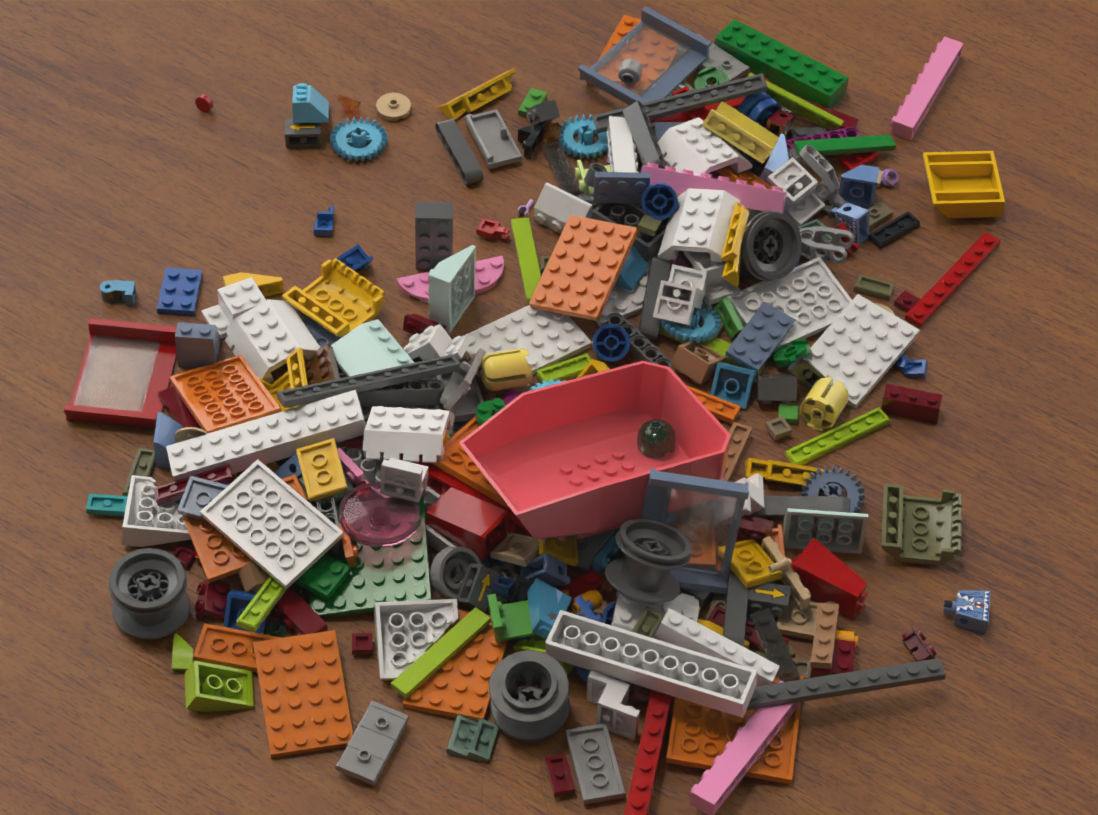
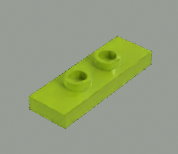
(564, 370)

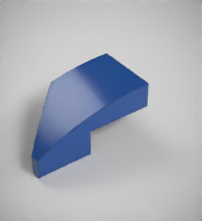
(324, 223)
(912, 368)

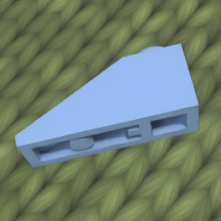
(777, 158)

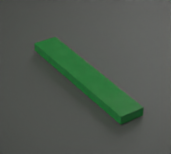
(848, 144)

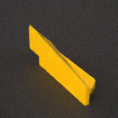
(478, 96)
(732, 246)
(779, 471)

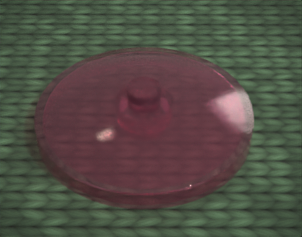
(377, 517)

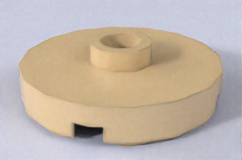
(393, 106)

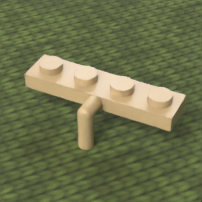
(798, 592)

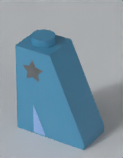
(545, 606)

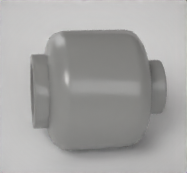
(630, 71)

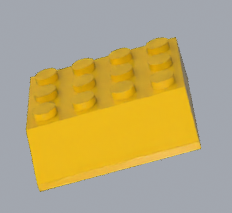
(964, 183)

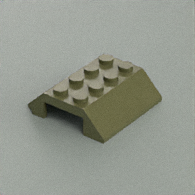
(921, 527)

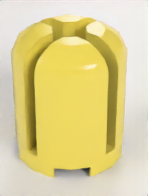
(506, 370)
(823, 401)

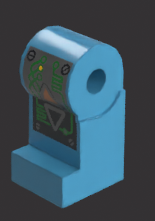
(118, 291)

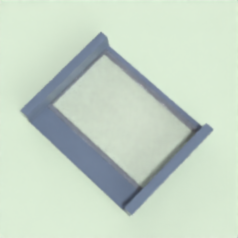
(663, 49)
(707, 515)

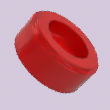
(204, 103)

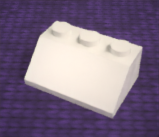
(557, 205)

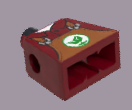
(780, 123)

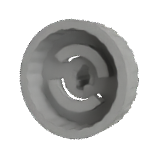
(446, 572)

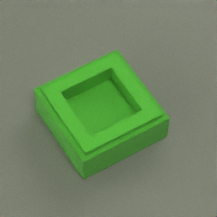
(789, 412)

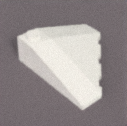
(146, 521)
(407, 630)

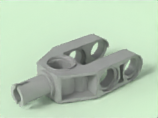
(828, 175)
(813, 239)

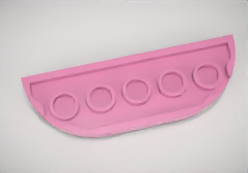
(486, 277)

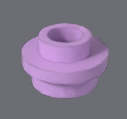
(893, 177)

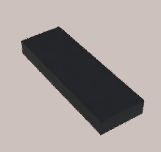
(894, 230)

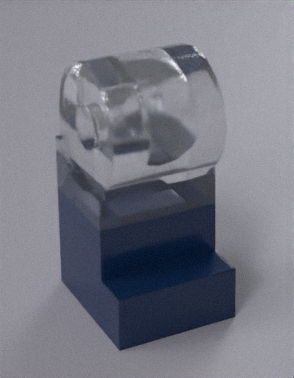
(503, 592)

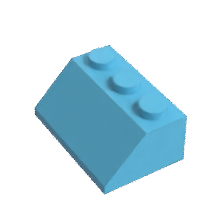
(309, 105)

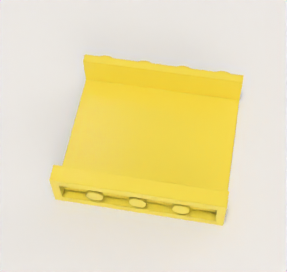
(741, 132)

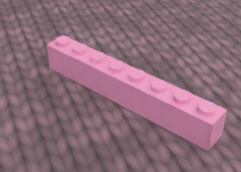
(926, 88)
(751, 197)
(739, 756)

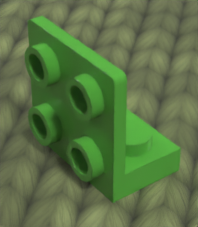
(509, 620)

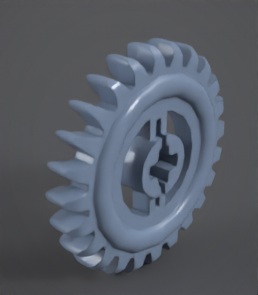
(830, 482)

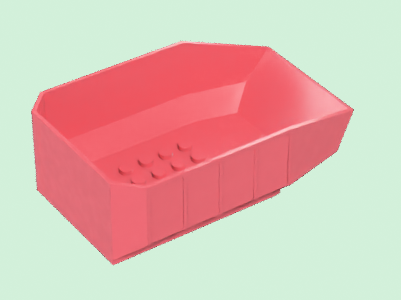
(571, 450)

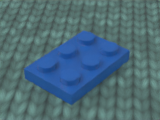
(179, 291)

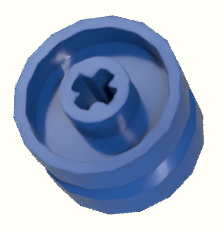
(759, 107)

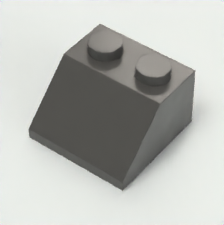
(776, 388)

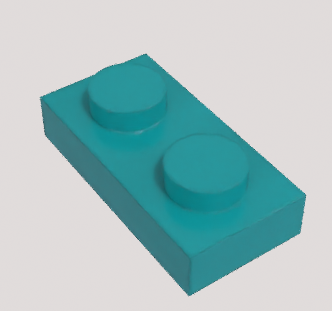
(106, 505)

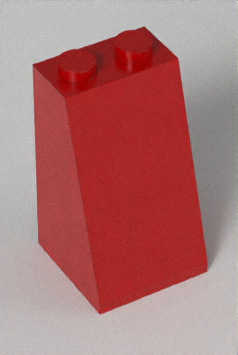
(468, 521)
(831, 580)

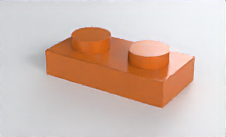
(351, 551)

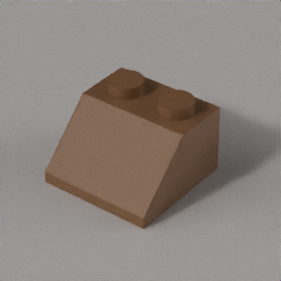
(696, 361)

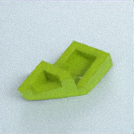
(182, 654)

